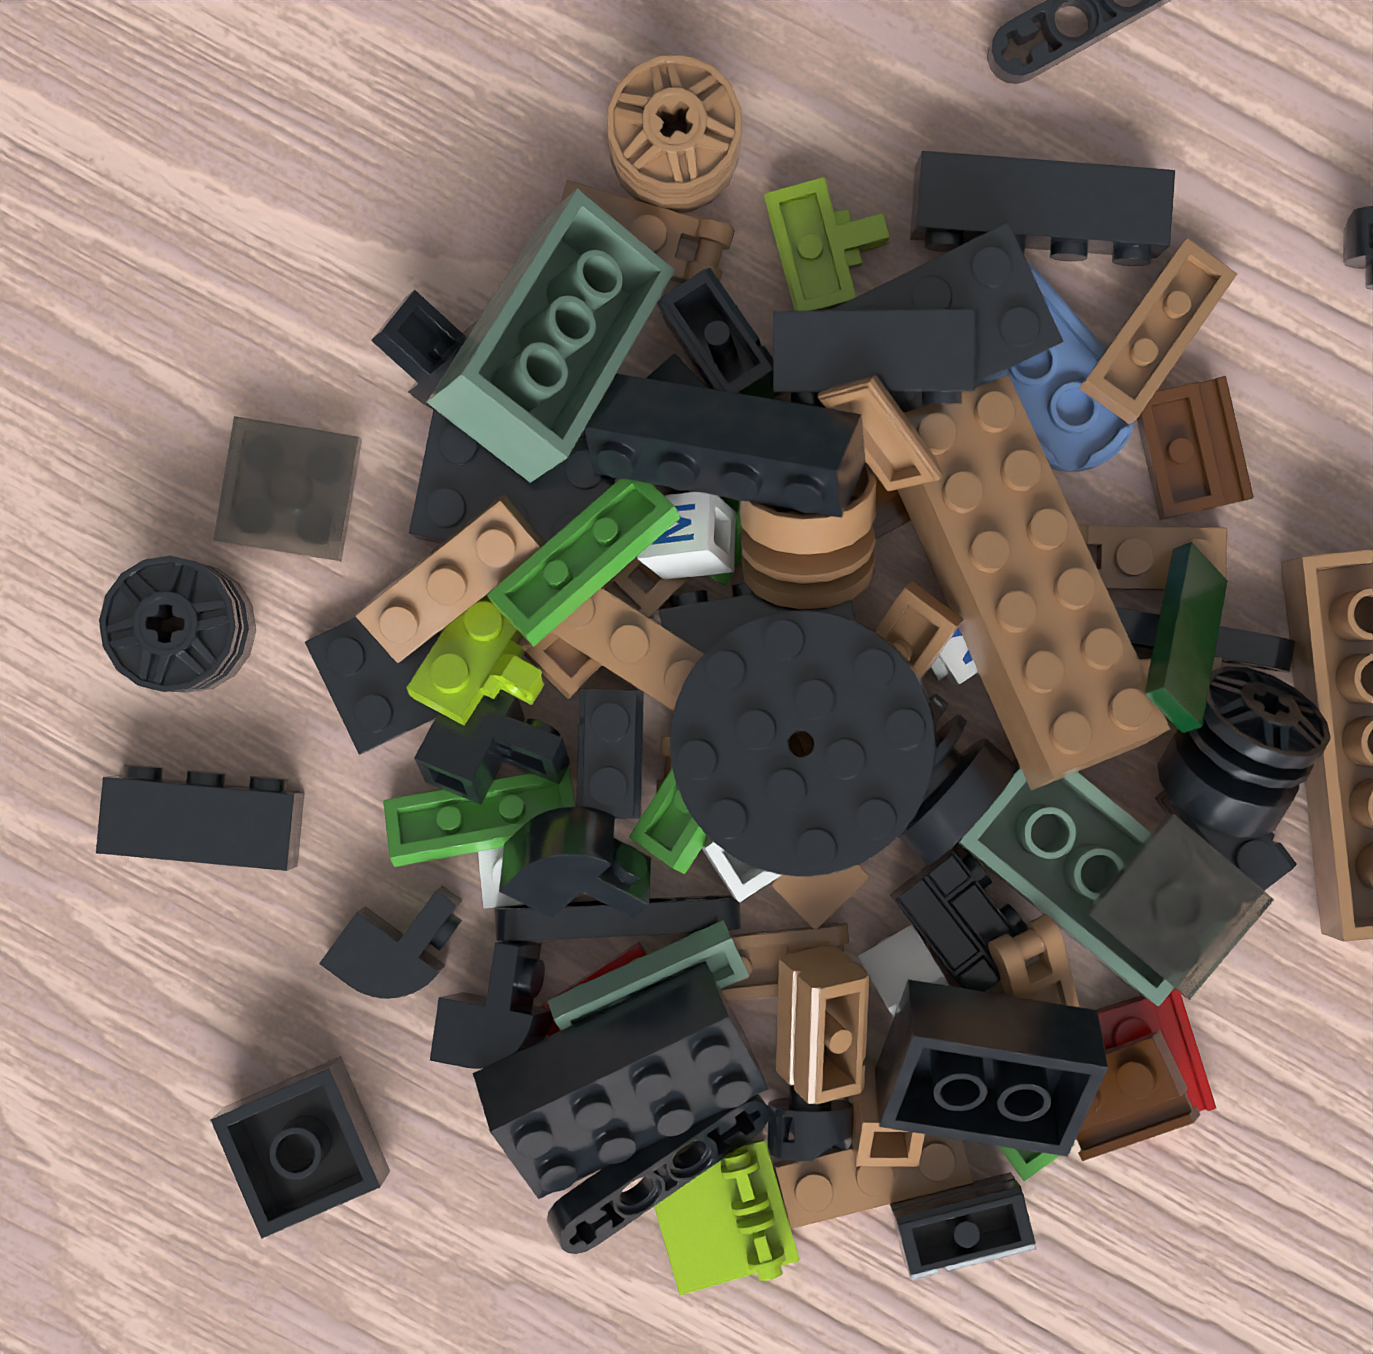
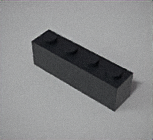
(1047, 204)
(727, 444)

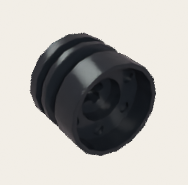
(215, 632)
(1247, 755)
(959, 790)

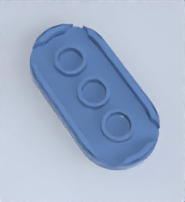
(1068, 422)

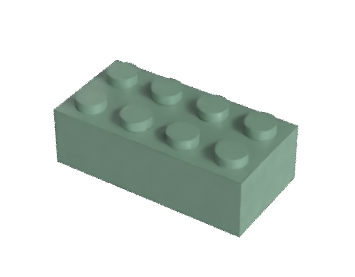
(552, 337)
(1059, 854)

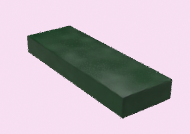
(1186, 638)

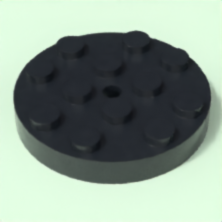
(867, 729)

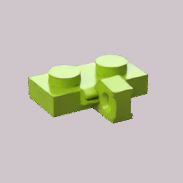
(819, 244)
(472, 660)

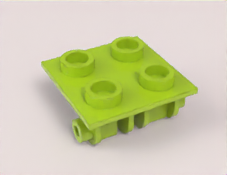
(728, 1223)

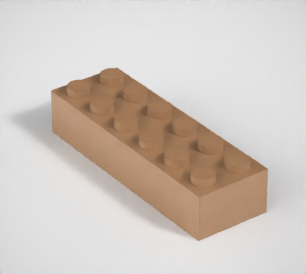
(1026, 589)
(1333, 667)

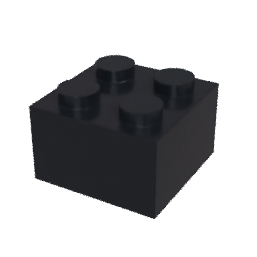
(301, 1147)

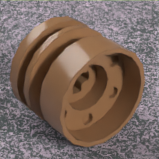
(688, 167)
(810, 557)

